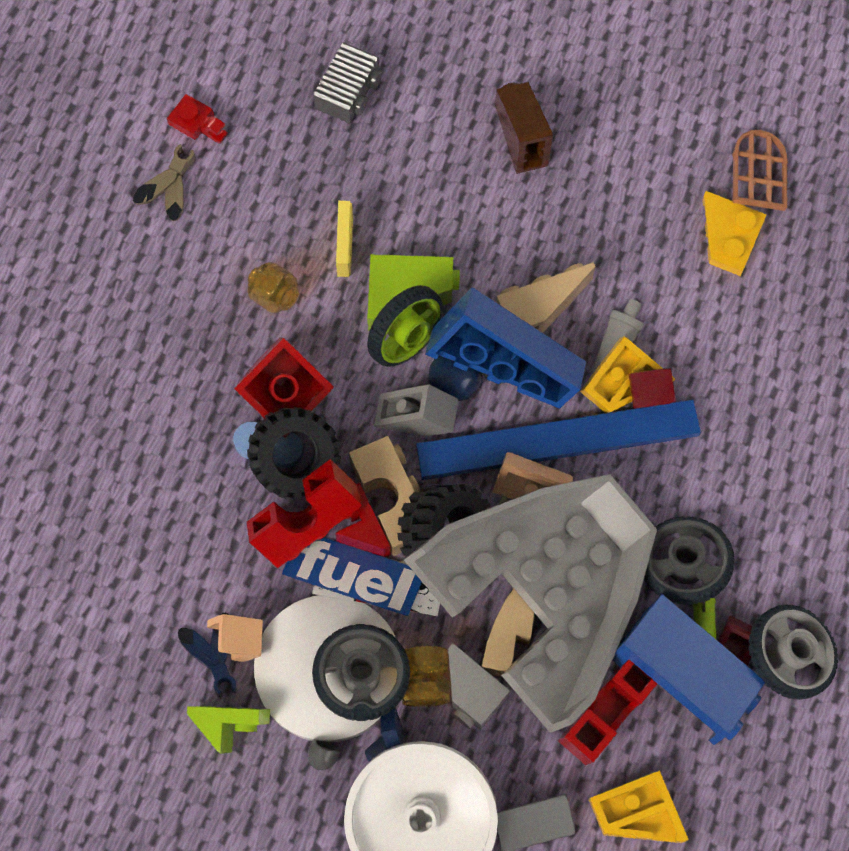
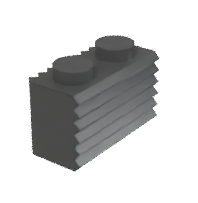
(347, 82)

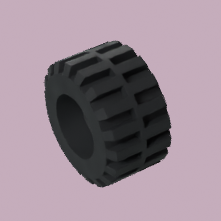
(271, 430)
(431, 507)

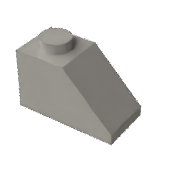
(417, 411)
(473, 690)

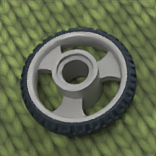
(808, 647)

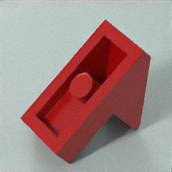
(367, 532)

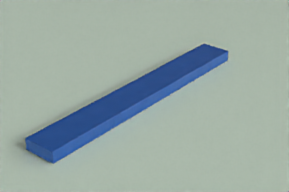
(558, 439)

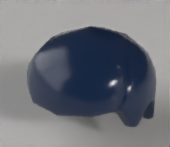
(453, 380)

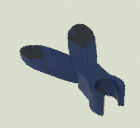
(208, 656)

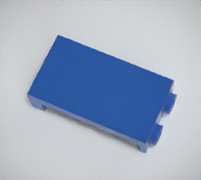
(692, 667)

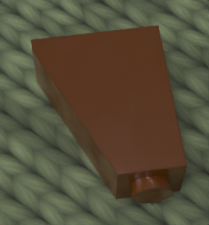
(523, 126)

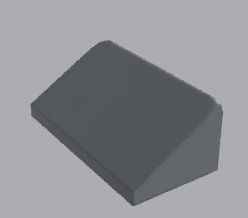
(535, 823)

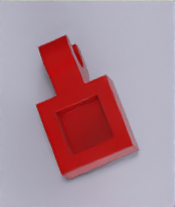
(196, 118)

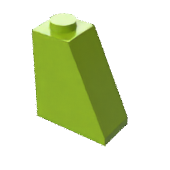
(396, 273)

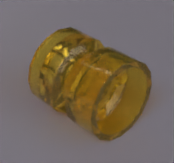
(427, 663)

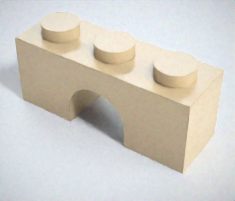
(381, 467)

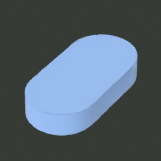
(286, 451)

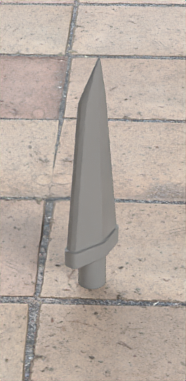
(619, 325)

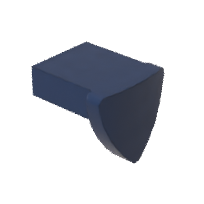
(391, 732)

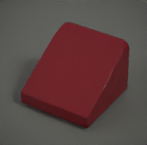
(652, 388)
(736, 638)

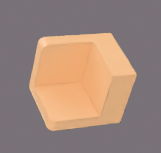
(238, 636)

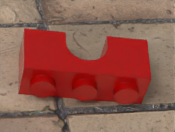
(284, 534)
(613, 704)

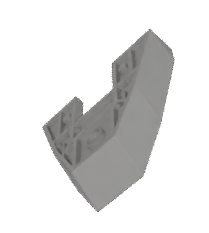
(574, 560)

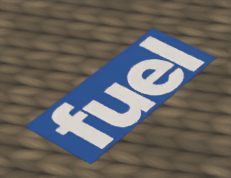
(356, 575)

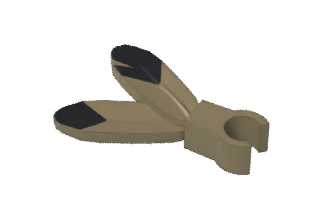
(170, 182)

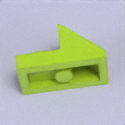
(219, 722)

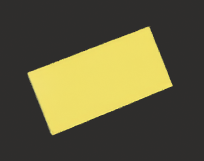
(344, 239)

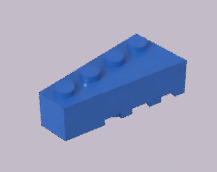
(507, 349)

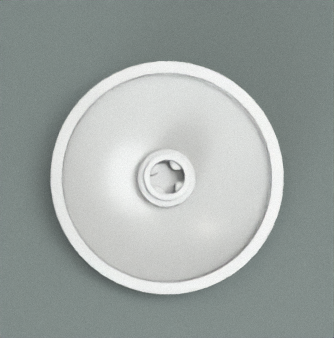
(287, 660)
(421, 801)

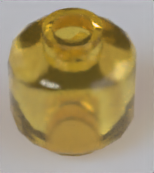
(272, 287)

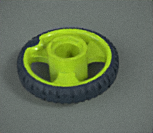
(404, 326)

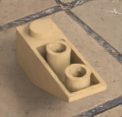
(547, 295)

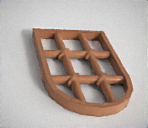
(768, 178)

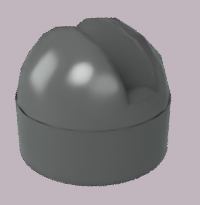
(322, 754)

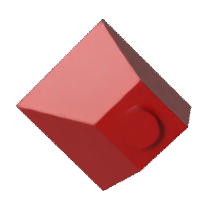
(282, 380)

